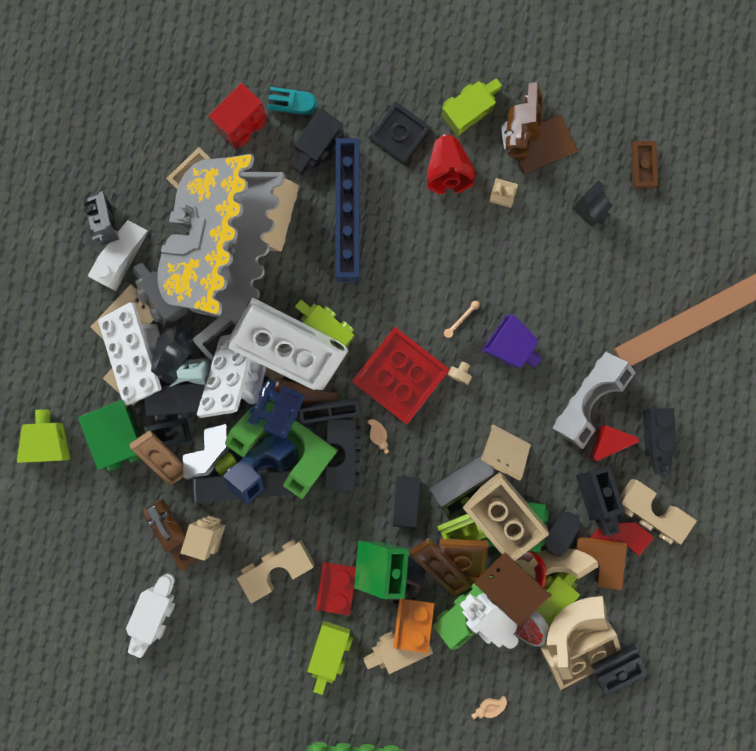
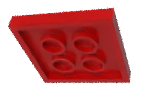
(400, 375)

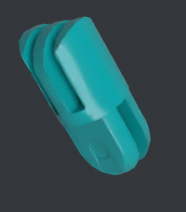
(298, 101)

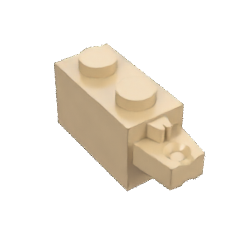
(392, 658)

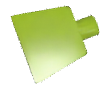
(42, 440)

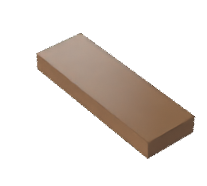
(158, 457)

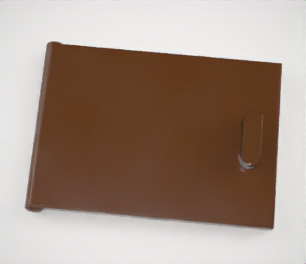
(548, 147)
(512, 589)

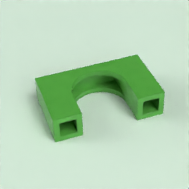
(312, 451)

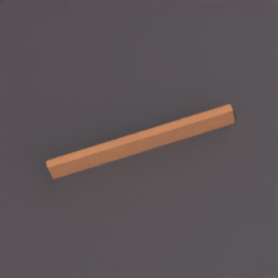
(688, 322)

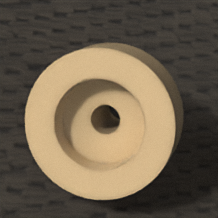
(460, 374)

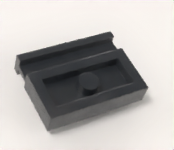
(619, 669)

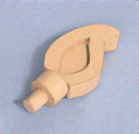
(378, 435)
(490, 708)

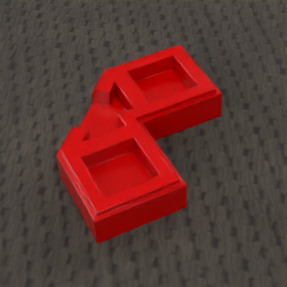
(630, 533)

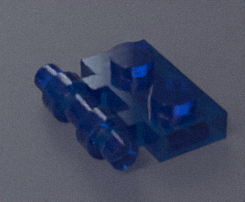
(283, 413)

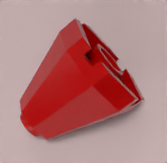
(449, 166)

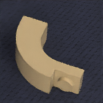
(571, 623)

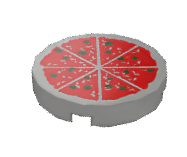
(533, 630)

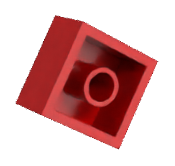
(238, 116)

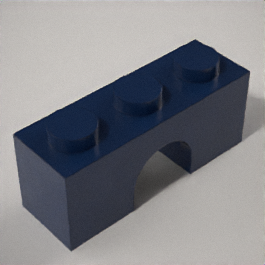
(244, 477)

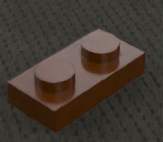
(644, 164)

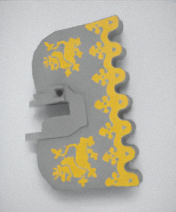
(226, 225)

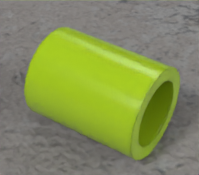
(225, 463)

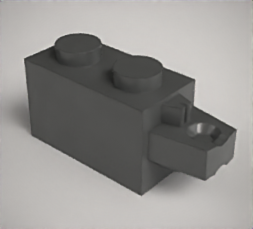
(149, 293)

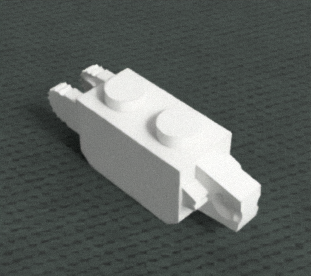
(149, 615)
(490, 620)

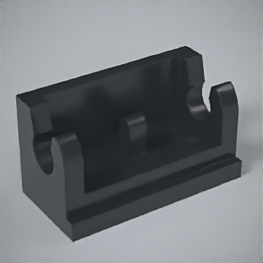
(101, 220)

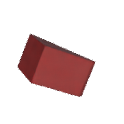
(610, 441)

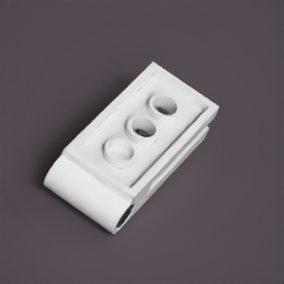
(306, 358)

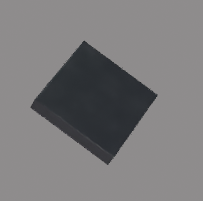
(399, 133)

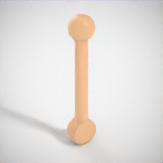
(474, 306)

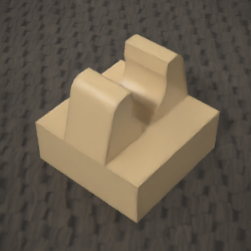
(503, 192)

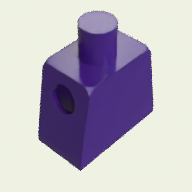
(513, 344)

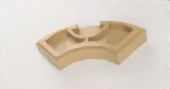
(572, 562)

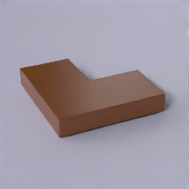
(609, 556)

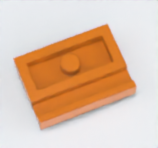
(413, 625)

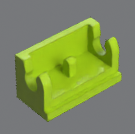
(461, 528)

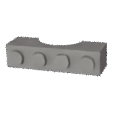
(608, 376)

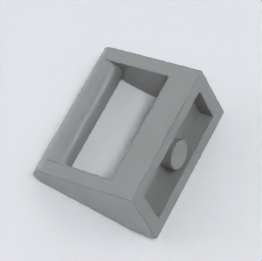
(211, 333)

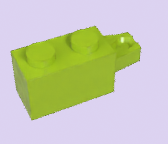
(470, 105)
(324, 322)
(563, 594)
(328, 654)

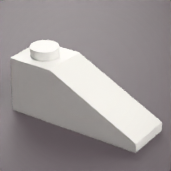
(118, 256)

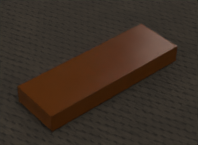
(441, 567)

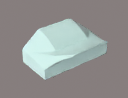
(194, 371)

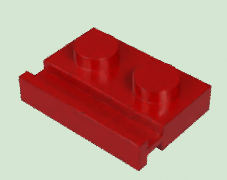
(336, 588)

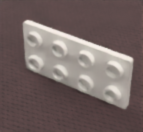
(131, 352)
(229, 380)

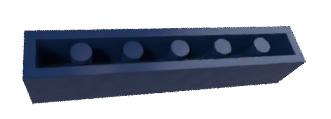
(347, 210)

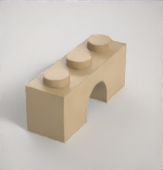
(672, 525)
(203, 537)
(256, 579)

